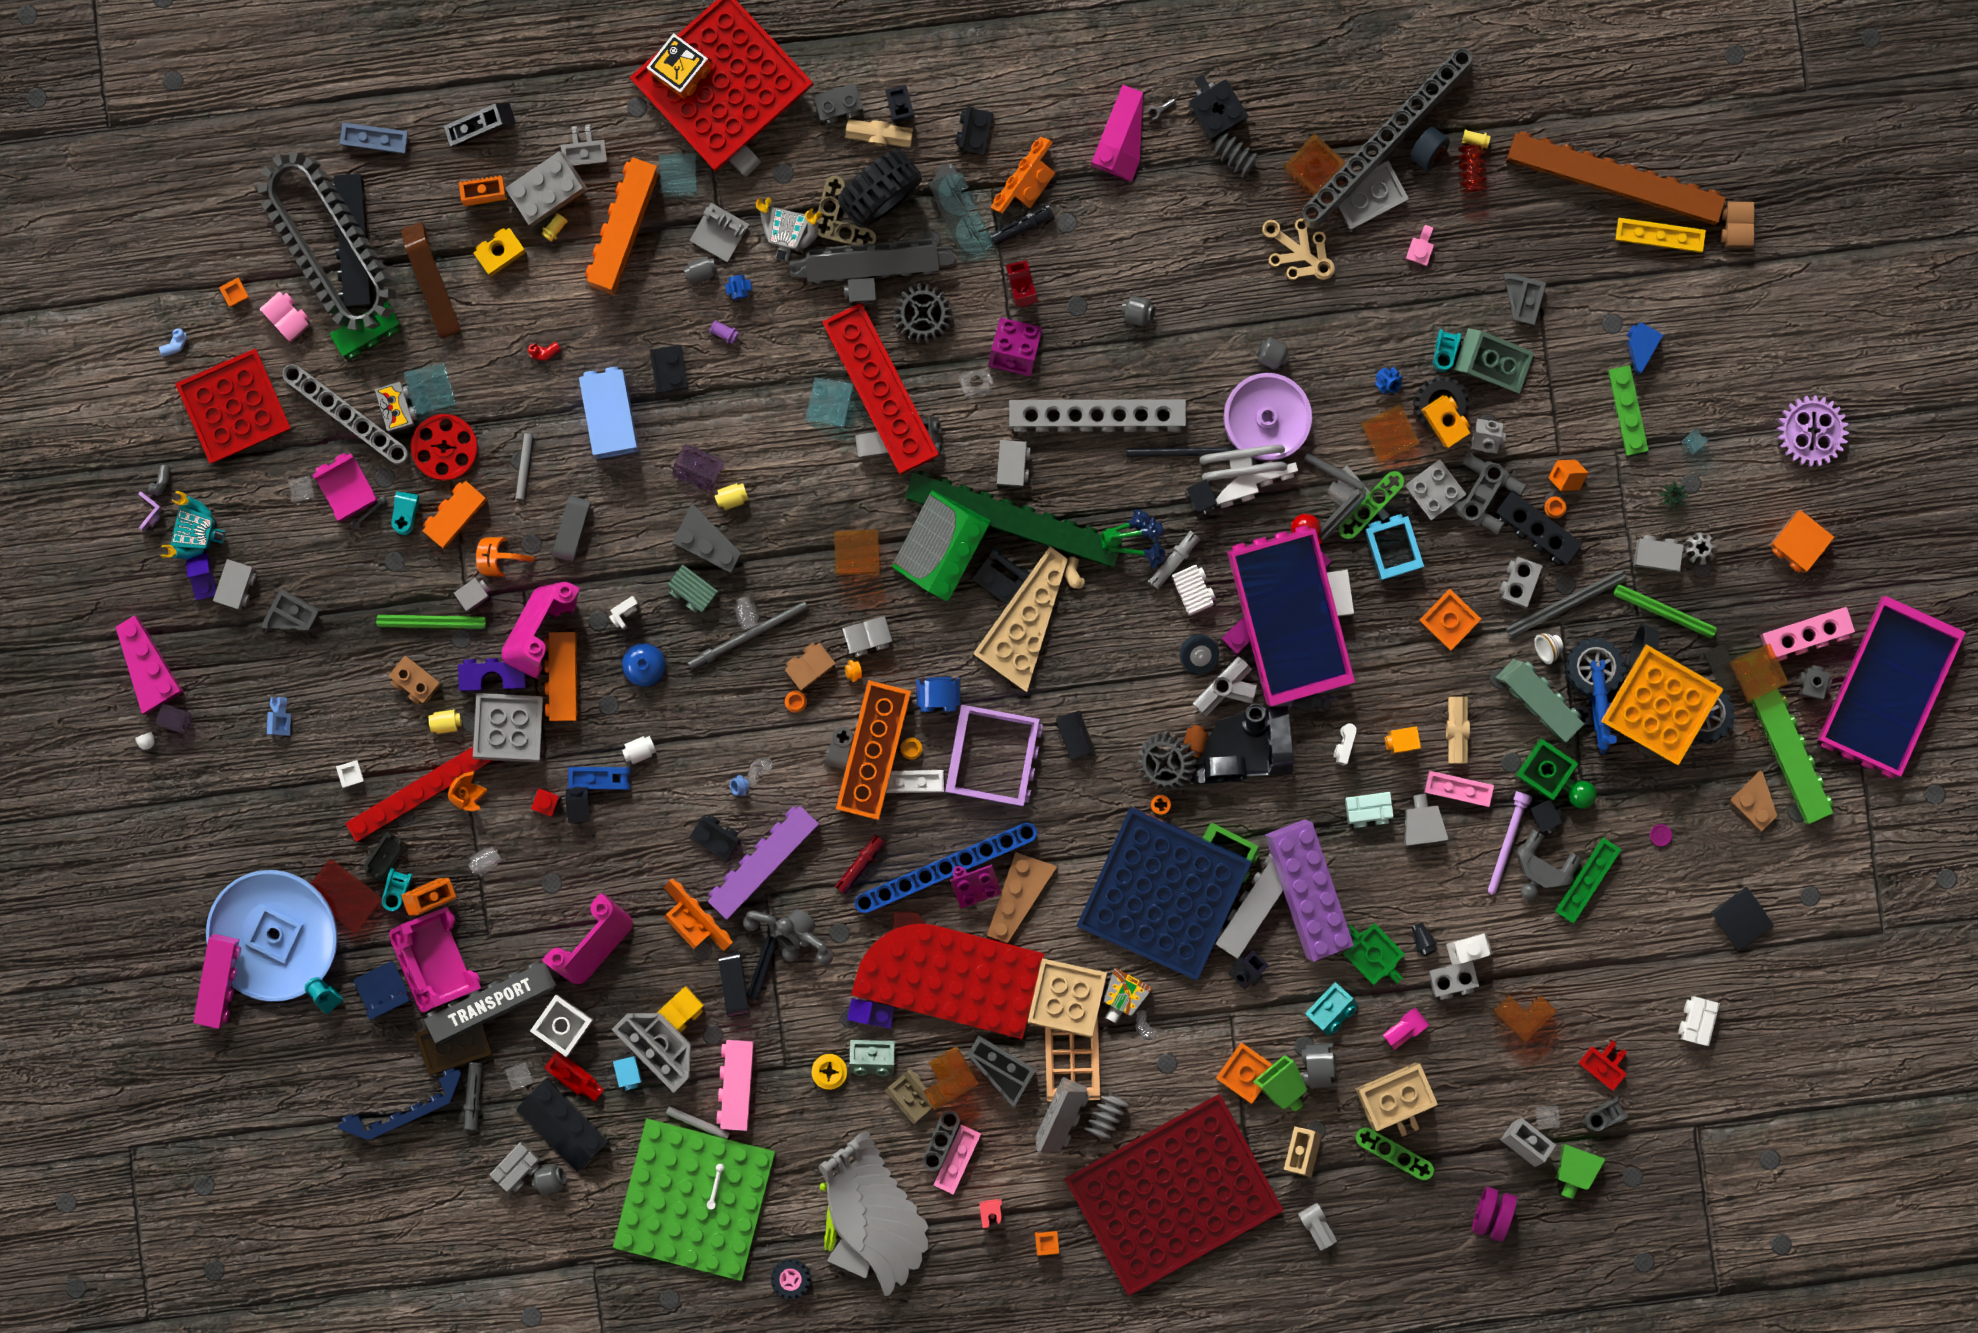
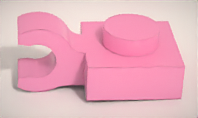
(1420, 248)

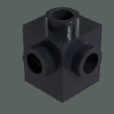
(1248, 969)

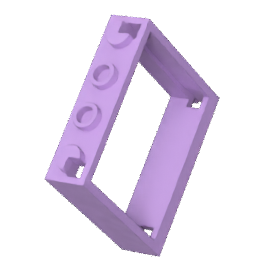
(1028, 771)

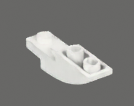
(1246, 486)

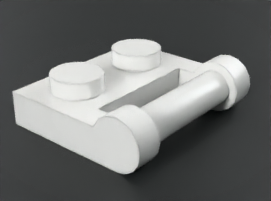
(1343, 750)

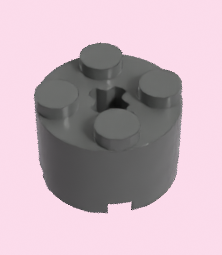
(1320, 1066)

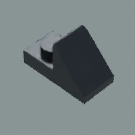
(899, 104)

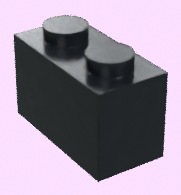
(1201, 498)

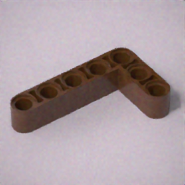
(430, 280)

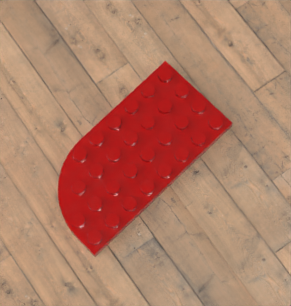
(951, 977)

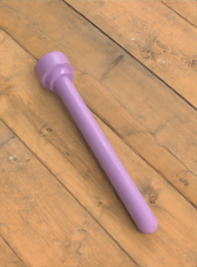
(1521, 801)

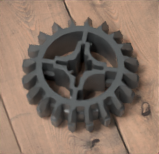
(909, 327)
(1153, 753)

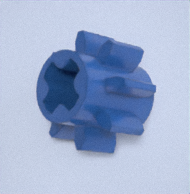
(738, 287)
(1388, 380)

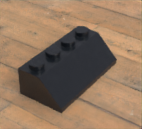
(562, 1124)

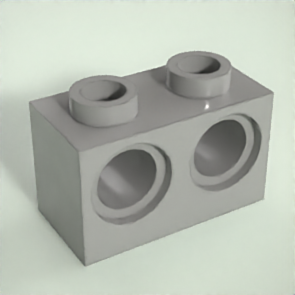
(1525, 584)
(1452, 974)

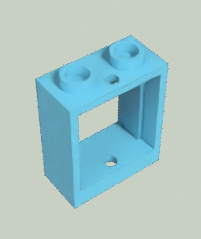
(1400, 569)

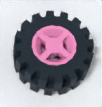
(796, 1277)

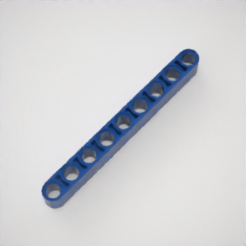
(937, 876)

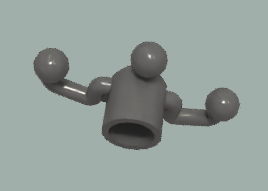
(791, 933)

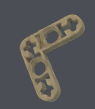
(835, 226)

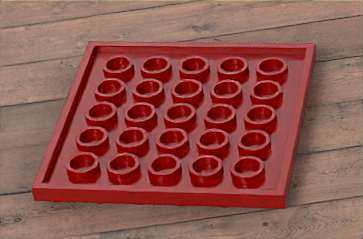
(743, 92)

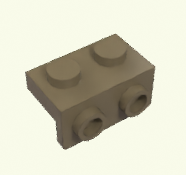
(909, 1095)

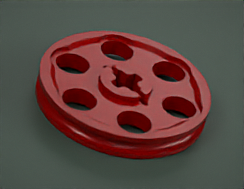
(450, 455)

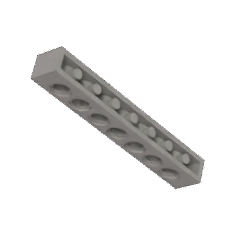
(1175, 407)

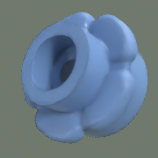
(739, 786)

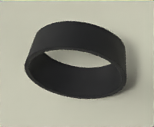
(1643, 636)

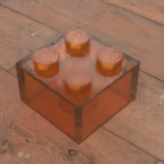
(1313, 165)

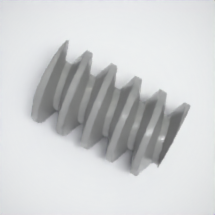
(1106, 1116)

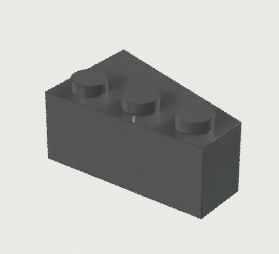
(705, 541)

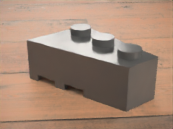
(1001, 1068)

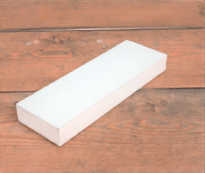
(916, 781)

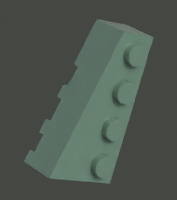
(1541, 699)

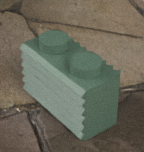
(692, 589)

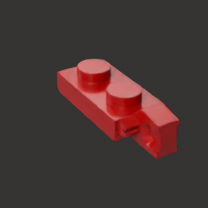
(573, 1076)

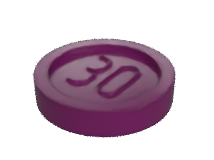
(1660, 835)

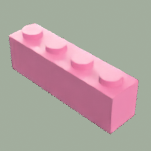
(736, 1084)

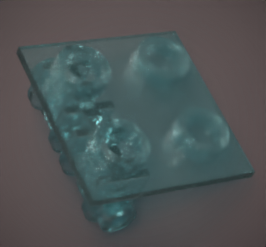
(429, 388)
(829, 402)

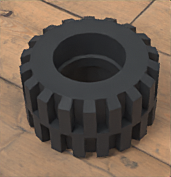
(1440, 385)

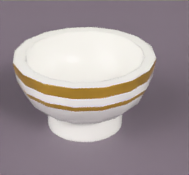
(1548, 647)

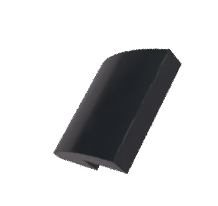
(1742, 918)

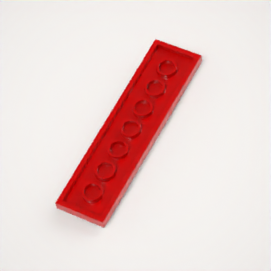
(880, 389)

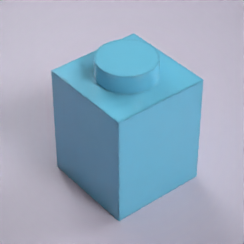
(627, 1072)

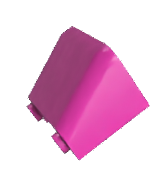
(522, 647)
(596, 946)
(432, 960)

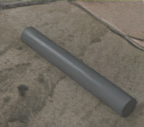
(1334, 472)

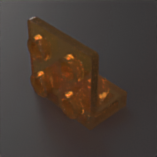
(856, 552)

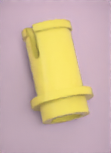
(1476, 139)
(554, 227)

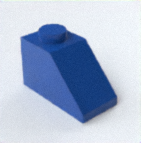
(1642, 345)

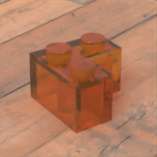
(1526, 1021)
(953, 1077)

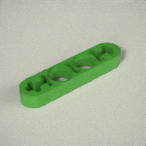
(1371, 504)
(1393, 1155)

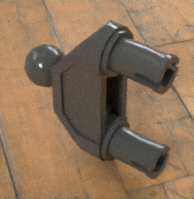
(1541, 872)

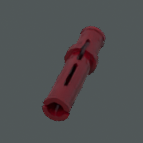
(863, 860)

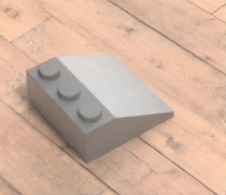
(1061, 1116)

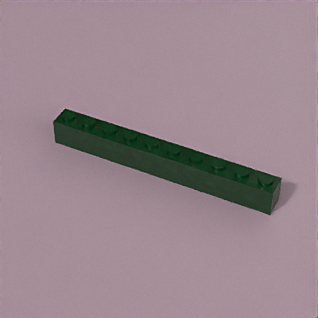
(1017, 521)

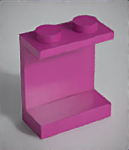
(345, 486)

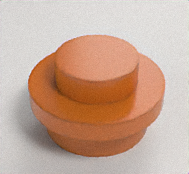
(1555, 507)
(795, 701)

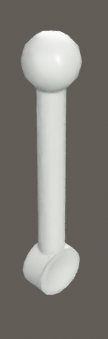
(711, 1204)

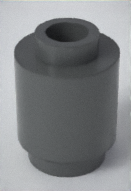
(700, 270)

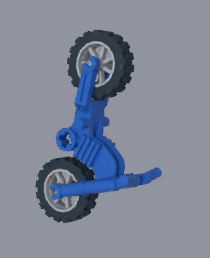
(1597, 690)

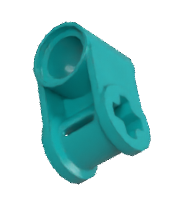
(1446, 346)
(405, 508)
(396, 888)
(323, 995)

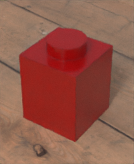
(545, 802)

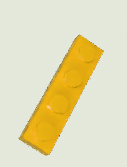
(1660, 235)

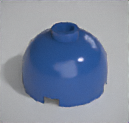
(643, 664)

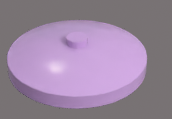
(1267, 412)

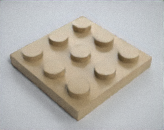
(1067, 998)

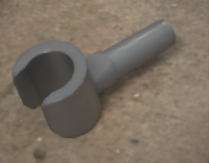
(1160, 109)

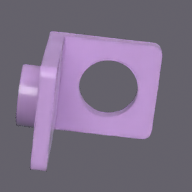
(153, 517)

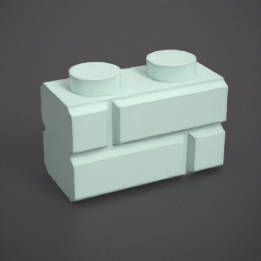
(1369, 808)

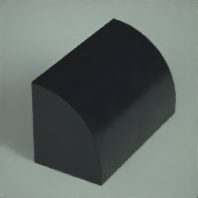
(1075, 735)

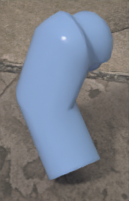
(176, 344)

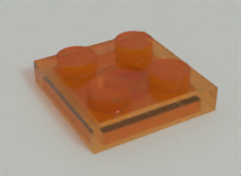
(1390, 433)
(1758, 672)

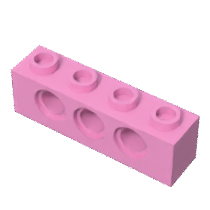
(1839, 619)

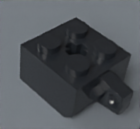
(1205, 102)

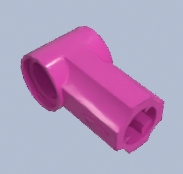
(1410, 1025)

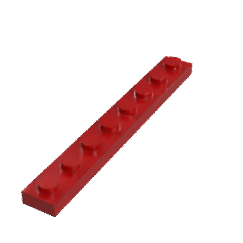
(413, 795)

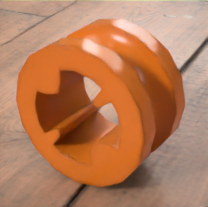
(1164, 799)

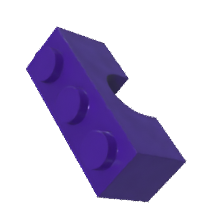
(472, 675)

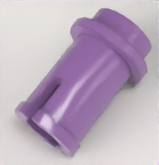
(724, 332)

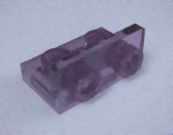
(697, 467)

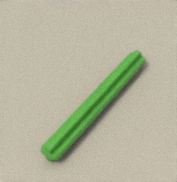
(1665, 611)
(414, 621)

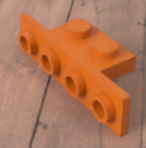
(1028, 179)
(691, 920)

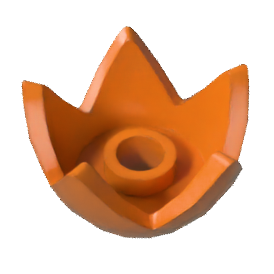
(465, 793)

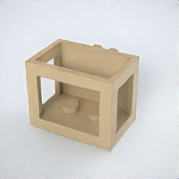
(1397, 1098)

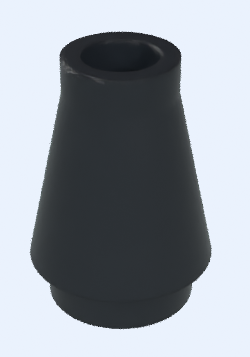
(1423, 939)

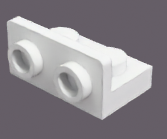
(627, 608)

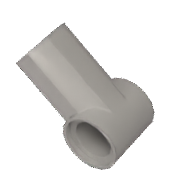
(1315, 1222)

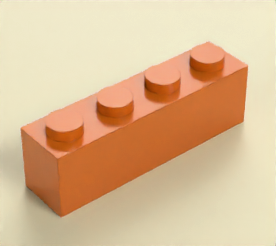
(562, 677)

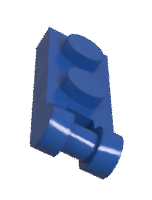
(598, 777)

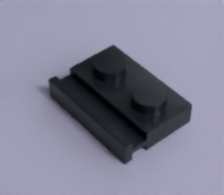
(669, 369)

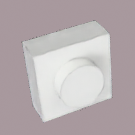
(350, 774)

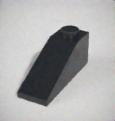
(480, 123)

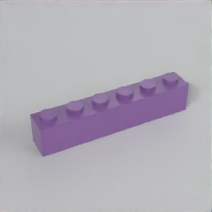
(762, 862)

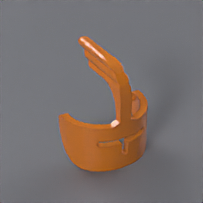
(483, 561)

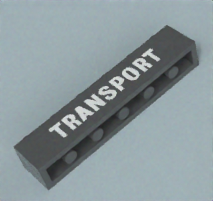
(490, 1003)

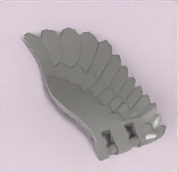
(874, 1212)

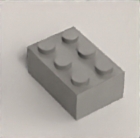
(546, 188)

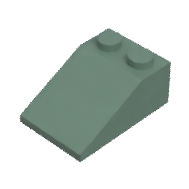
(1493, 360)

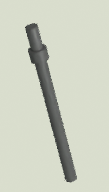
(709, 655)

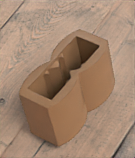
(1738, 225)
(809, 666)

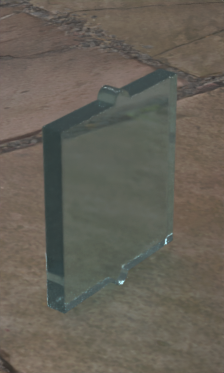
(677, 173)

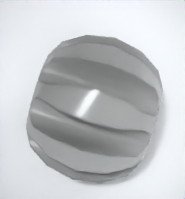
(1705, 545)

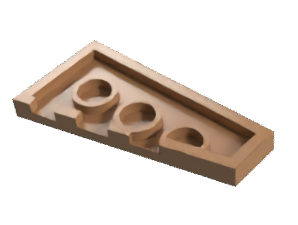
(1021, 888)

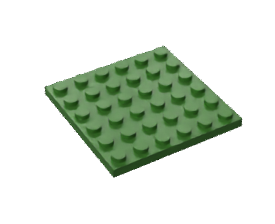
(669, 1195)

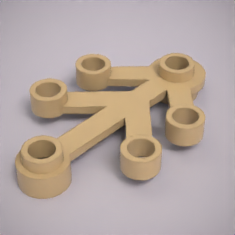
(1301, 252)

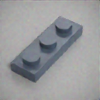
(374, 138)

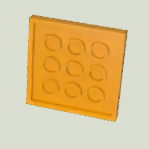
(1662, 704)

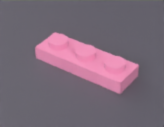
(1459, 788)
(957, 1159)

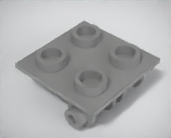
(719, 232)
(1435, 489)

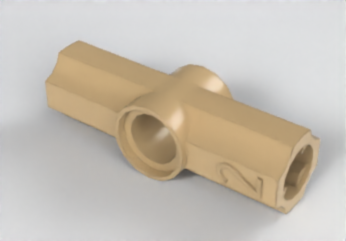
(879, 133)
(1457, 730)

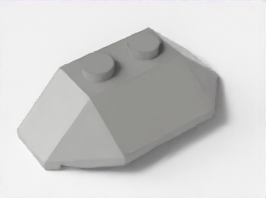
(657, 1046)

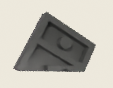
(1524, 297)
(290, 613)

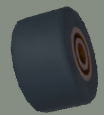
(1430, 148)

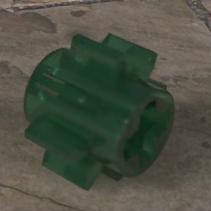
(1668, 499)

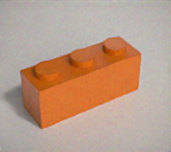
(454, 514)

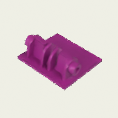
(974, 886)

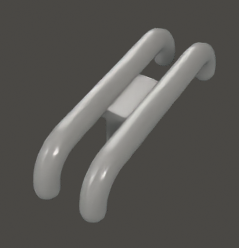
(1242, 462)

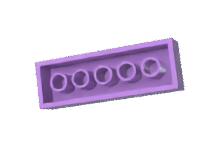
(1309, 890)

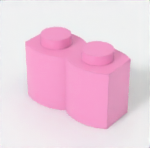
(285, 316)

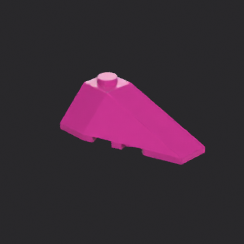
(1121, 140)

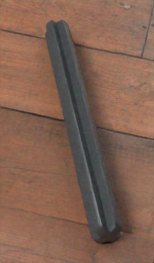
(1566, 603)

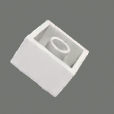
(561, 1025)

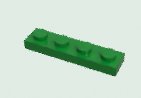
(1587, 880)

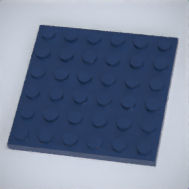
(1164, 893)

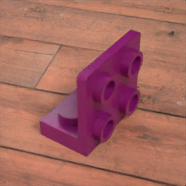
(1015, 346)

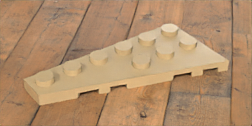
(1018, 633)

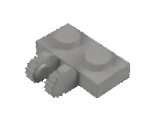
(585, 152)

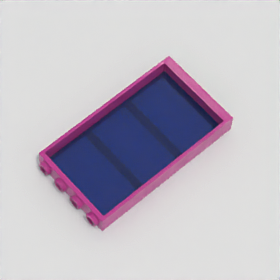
(1290, 615)
(1890, 687)

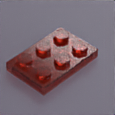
(346, 895)

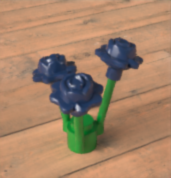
(1112, 538)

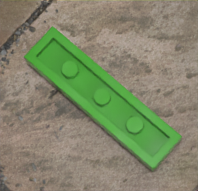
(1628, 410)

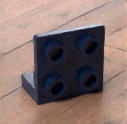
(382, 990)

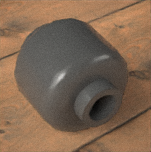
(1138, 311)
(1272, 353)
(549, 1179)

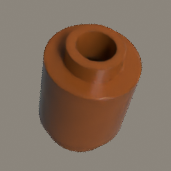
(1197, 738)

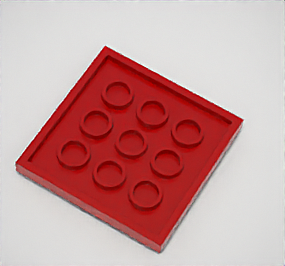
(233, 406)

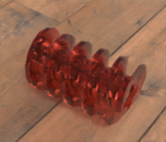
(1471, 168)

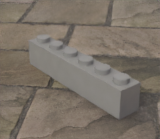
(1252, 910)

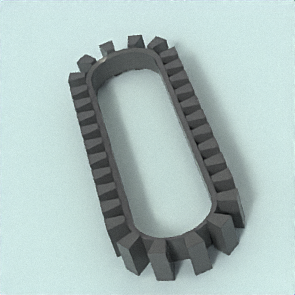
(339, 213)

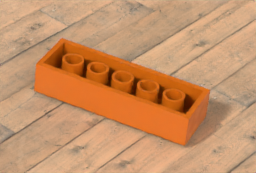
(623, 225)
(873, 750)

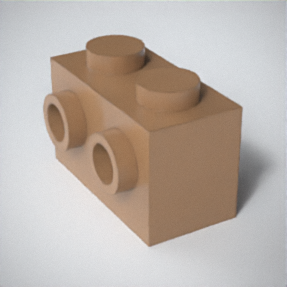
(414, 680)

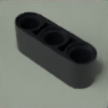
(733, 984)

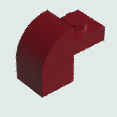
(1021, 284)

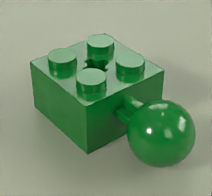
(1581, 793)

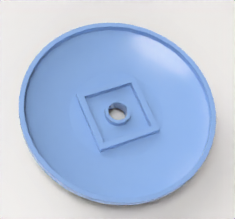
(307, 929)

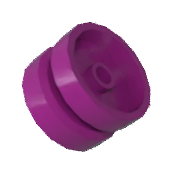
(1494, 1214)

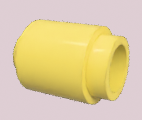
(731, 496)
(445, 721)

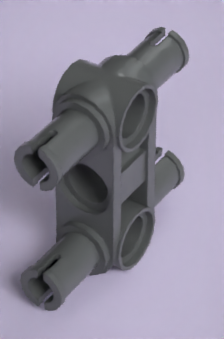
(1485, 492)

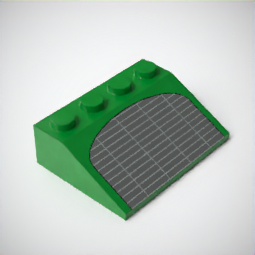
(940, 545)

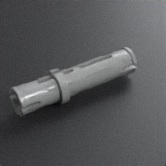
(1181, 551)

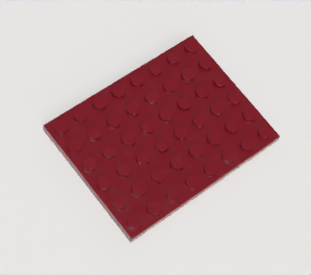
(1173, 1194)

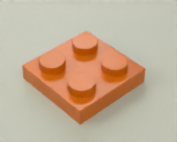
(1450, 619)
(1242, 1070)

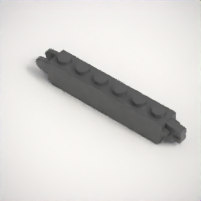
(872, 260)

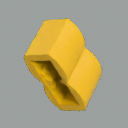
(681, 1008)

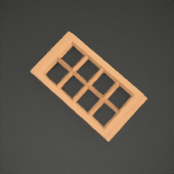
(1094, 1091)

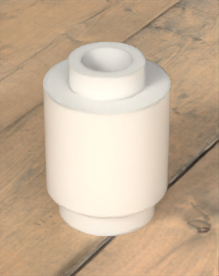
(638, 749)

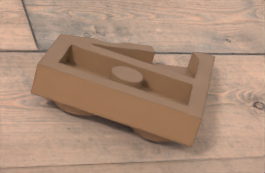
(1755, 802)

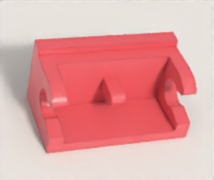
(990, 1208)

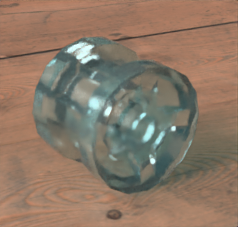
(1694, 441)

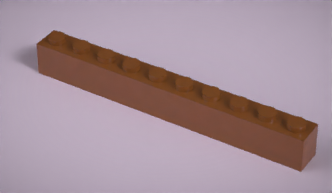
(1615, 178)

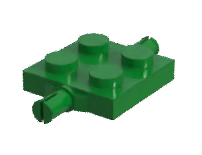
(1374, 954)

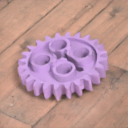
(1832, 433)

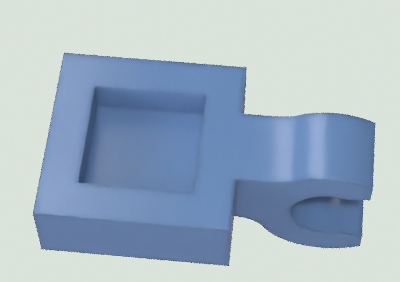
(278, 721)

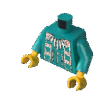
(192, 529)

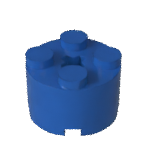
(938, 693)

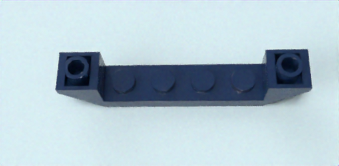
(357, 1127)

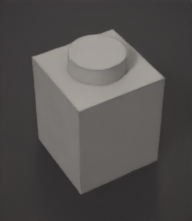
(472, 594)

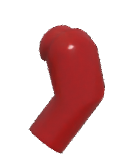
(543, 353)

